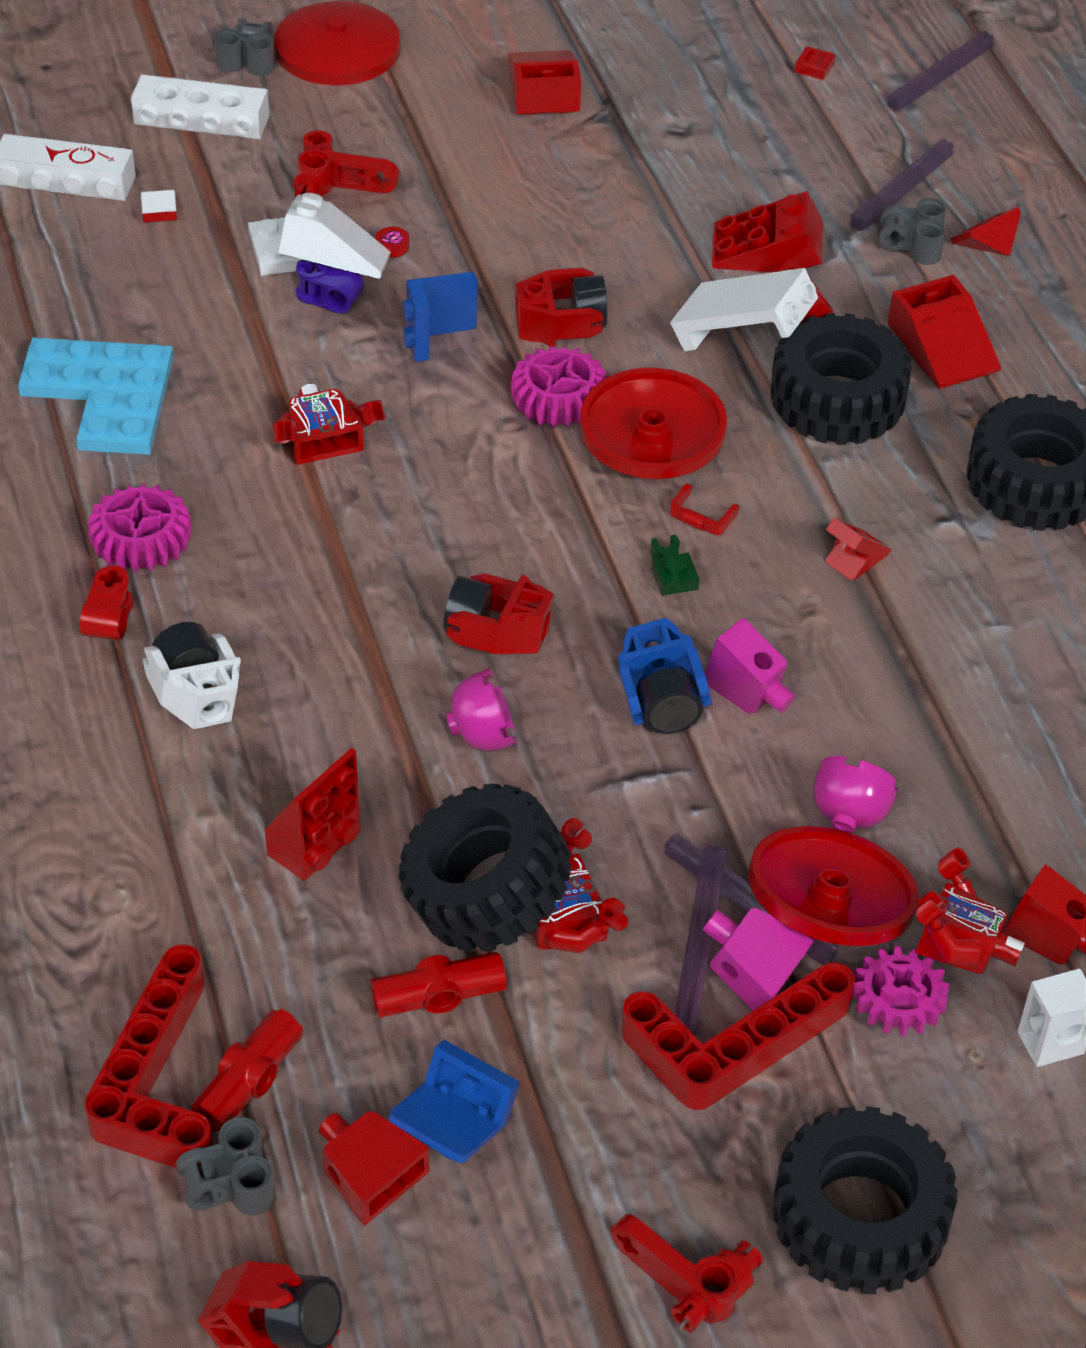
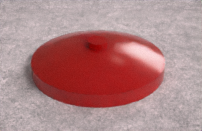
(337, 43)
(653, 423)
(833, 886)

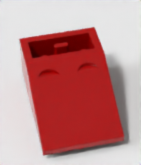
(545, 82)
(770, 236)
(943, 331)
(317, 820)

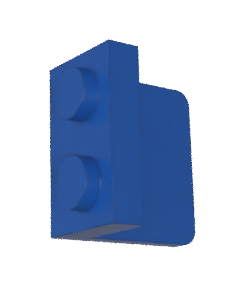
(438, 307)
(457, 1104)

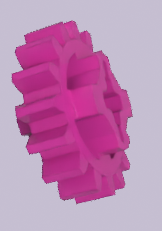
(900, 991)

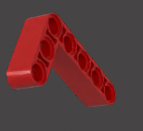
(740, 1040)
(144, 1062)

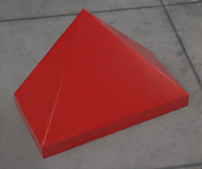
(992, 234)

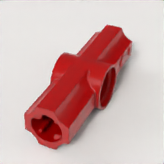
(438, 984)
(248, 1068)

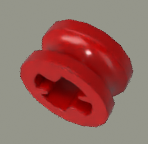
(317, 137)

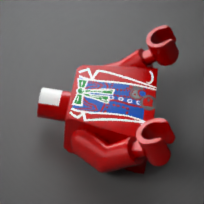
(325, 424)
(580, 915)
(962, 926)

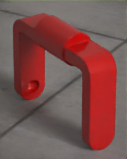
(699, 520)

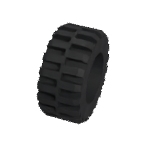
(840, 408)
(1024, 490)
(506, 898)
(853, 1250)

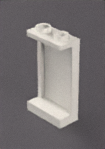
(745, 300)

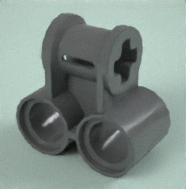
(246, 46)
(917, 230)
(229, 1170)

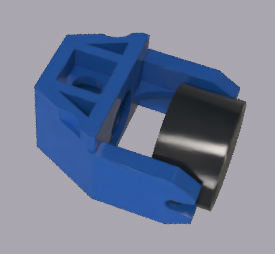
(667, 695)

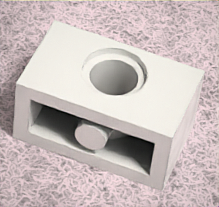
(1055, 1018)

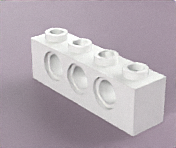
(200, 106)

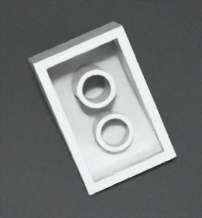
(327, 236)

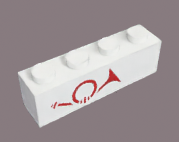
(66, 167)

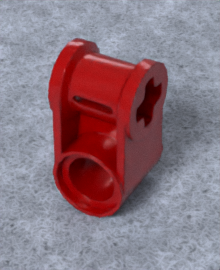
(107, 605)

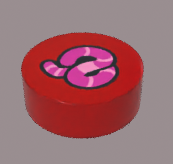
(395, 240)

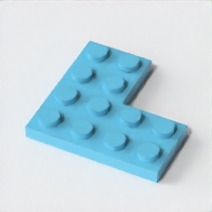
(117, 379)

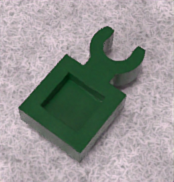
(673, 570)

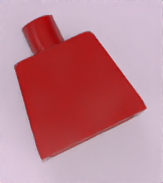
(1050, 917)
(371, 1162)

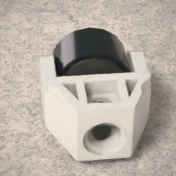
(184, 661)

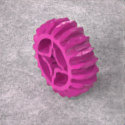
(554, 384)
(140, 527)

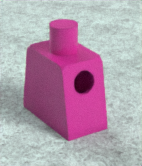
(748, 670)
(755, 954)

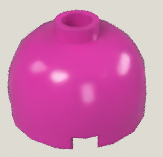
(481, 713)
(852, 794)

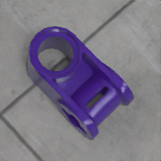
(328, 286)

